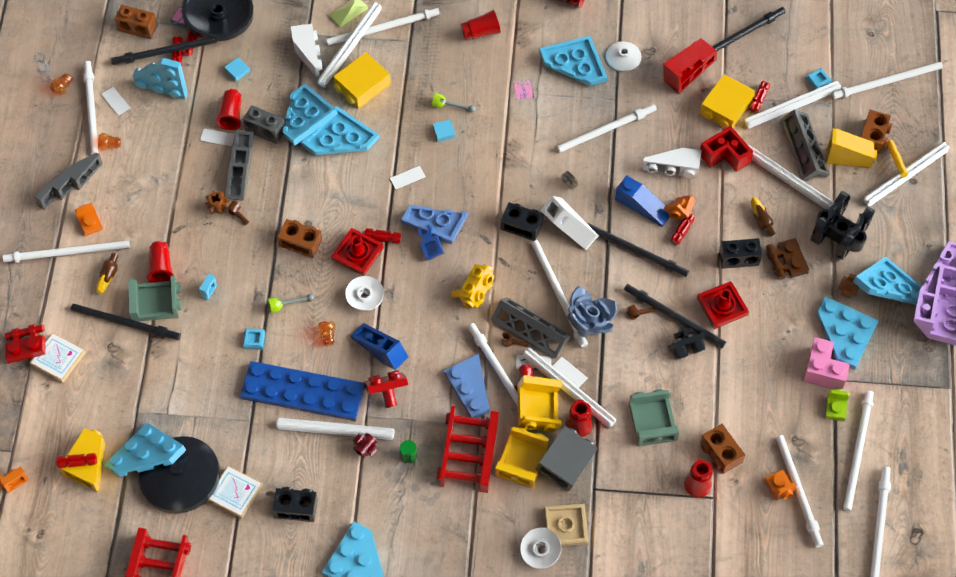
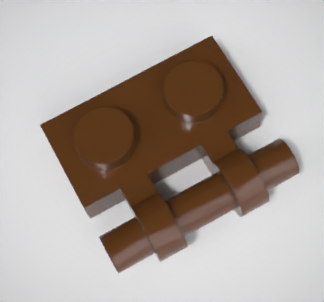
(792, 257)

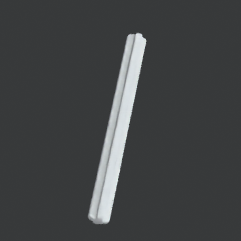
(349, 44)
(791, 104)
(912, 169)
(791, 179)
(567, 386)
(334, 428)

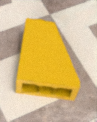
(849, 150)
(90, 475)

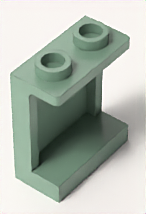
(154, 300)
(653, 417)

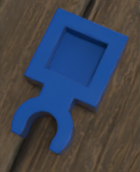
(431, 245)

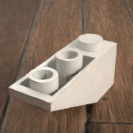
(305, 47)
(677, 162)
(569, 221)

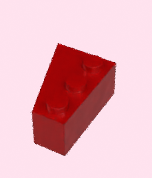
(688, 65)

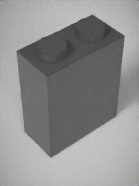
(566, 458)

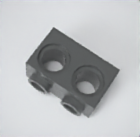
(264, 124)

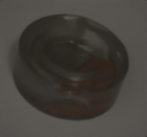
(569, 180)

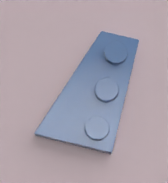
(444, 223)
(469, 386)

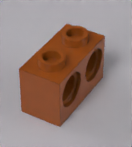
(136, 22)
(873, 131)
(297, 242)
(726, 447)

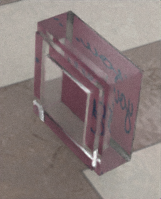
(523, 89)

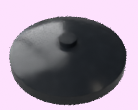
(217, 17)
(185, 482)

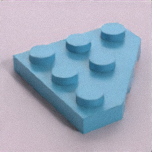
(576, 60)
(162, 78)
(306, 114)
(340, 135)
(889, 282)
(847, 329)
(144, 451)
(355, 555)

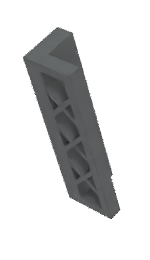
(804, 145)
(535, 321)

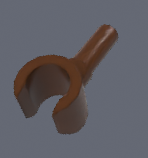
(234, 209)
(634, 313)
(510, 341)

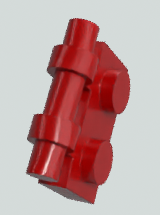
(25, 348)

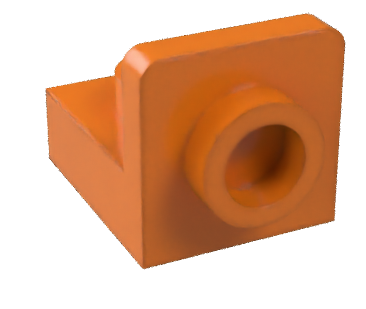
(681, 207)
(88, 219)
(13, 479)
(780, 485)

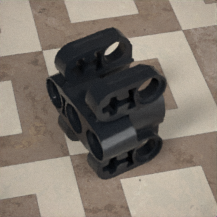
(831, 220)

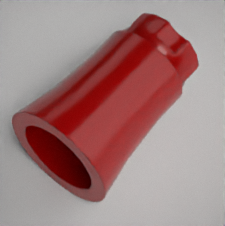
(481, 26)
(230, 111)
(159, 263)
(580, 418)
(698, 481)

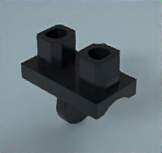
(679, 347)

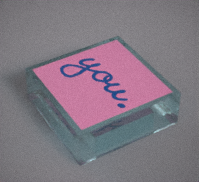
(177, 18)

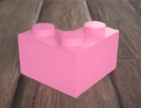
(822, 369)

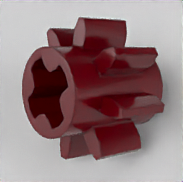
(365, 445)

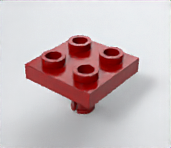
(357, 251)
(722, 304)
(386, 386)

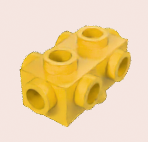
(475, 286)

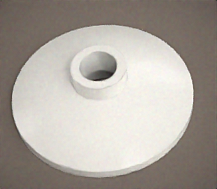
(623, 62)
(364, 286)
(533, 541)

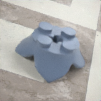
(589, 315)

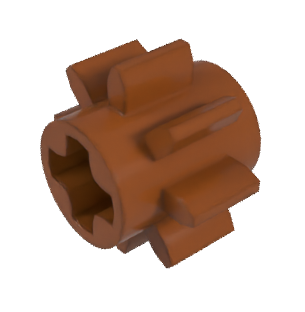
(216, 202)
(848, 286)

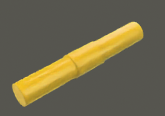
(897, 158)

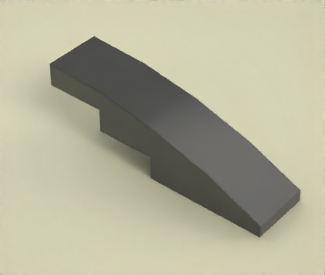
(239, 165)
(74, 176)

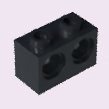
(520, 225)
(740, 253)
(294, 510)

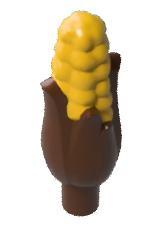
(763, 218)
(107, 273)

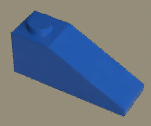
(641, 200)
(380, 345)

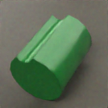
(408, 451)

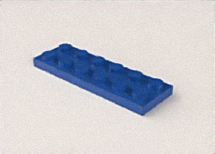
(302, 391)

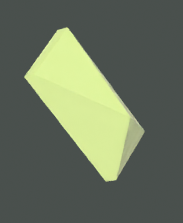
(348, 12)

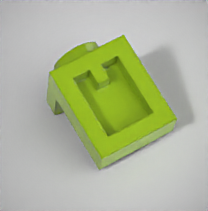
(836, 405)

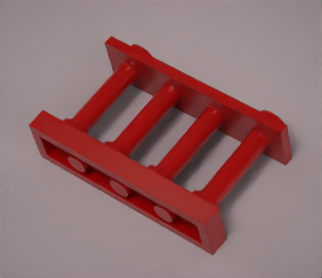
(484, 460)
(144, 541)

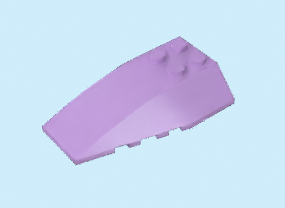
(937, 299)

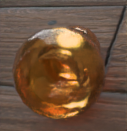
(60, 84)
(108, 142)
(327, 330)

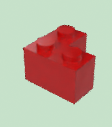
(726, 146)

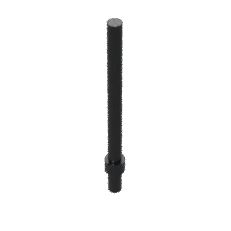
(767, 19)
(131, 57)
(669, 265)
(642, 296)
(160, 331)

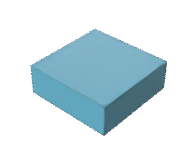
(237, 69)
(818, 79)
(444, 130)
(208, 287)
(254, 339)

